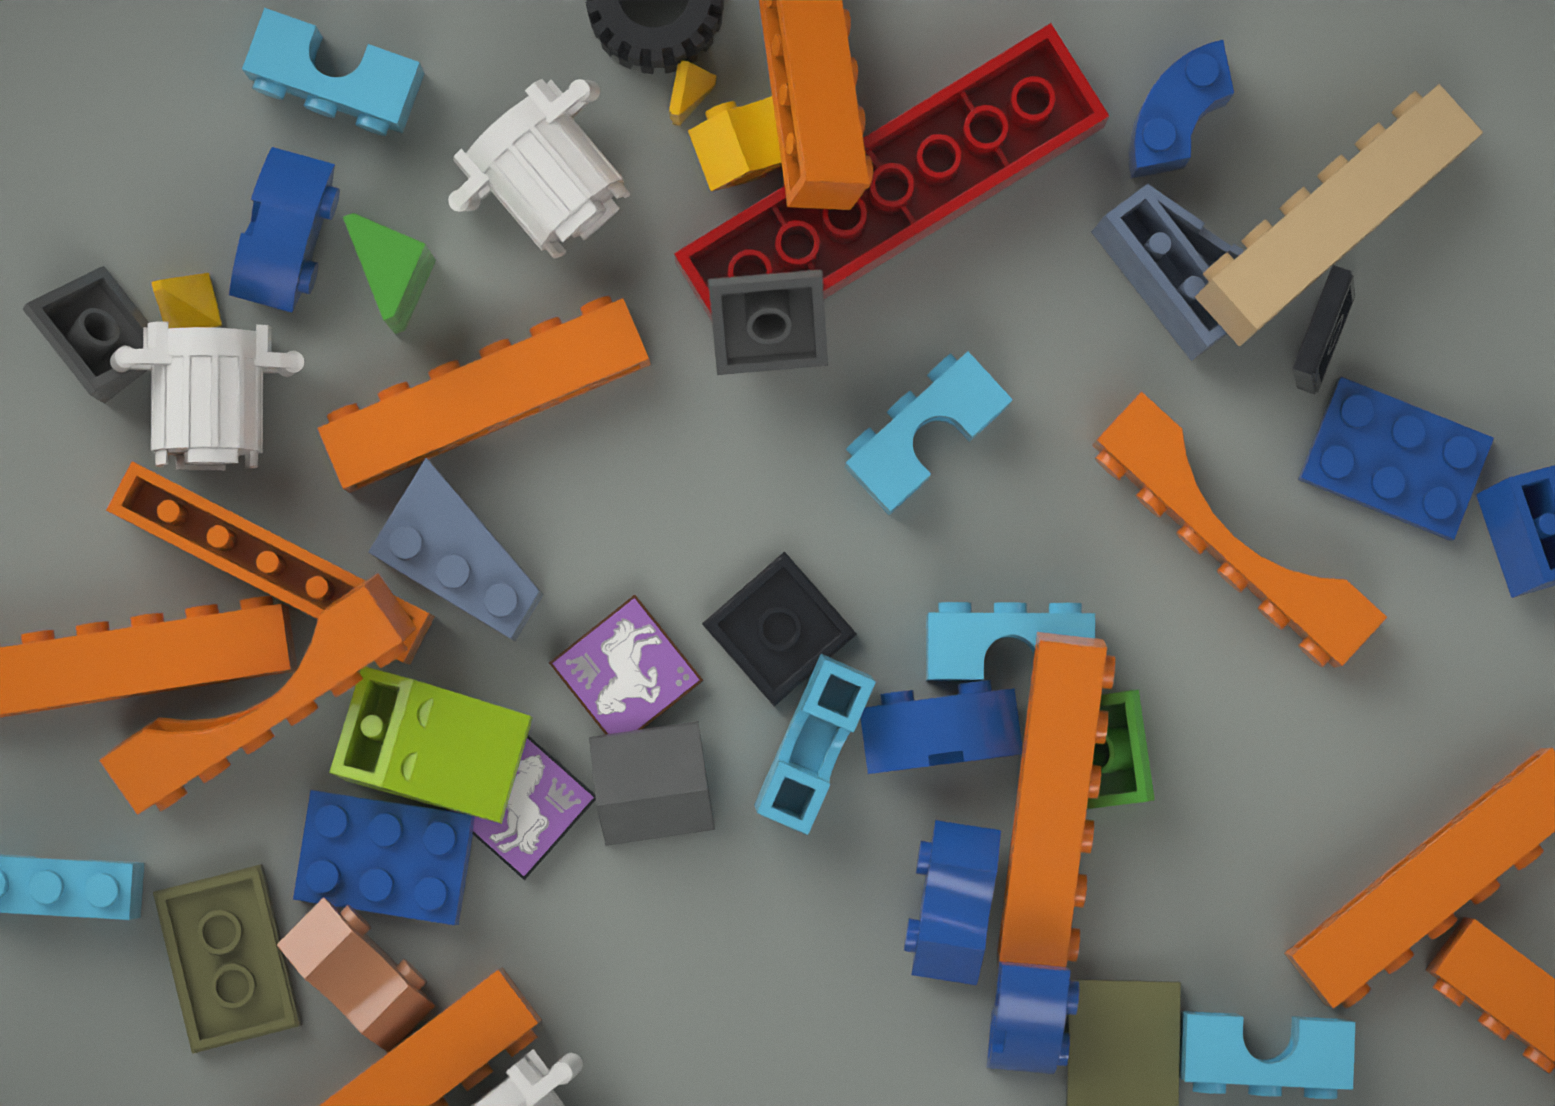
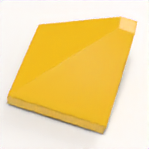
(689, 90)
(187, 301)

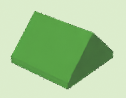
(393, 266)
(1124, 755)

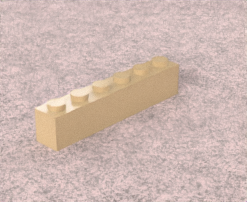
(1338, 214)

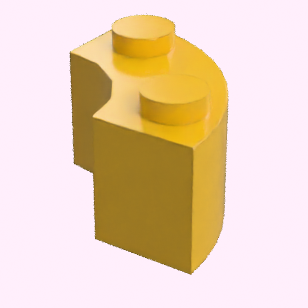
(737, 143)

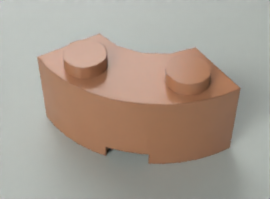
(356, 973)

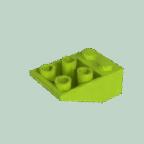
(431, 745)

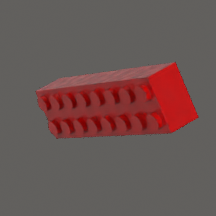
(925, 172)

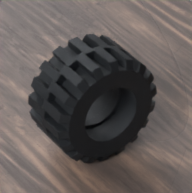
(655, 46)

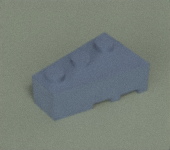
(1164, 257)
(454, 554)

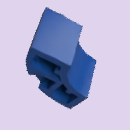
(1174, 106)
(287, 214)
(941, 729)
(955, 902)
(1031, 1017)

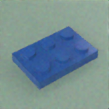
(1396, 458)
(384, 857)

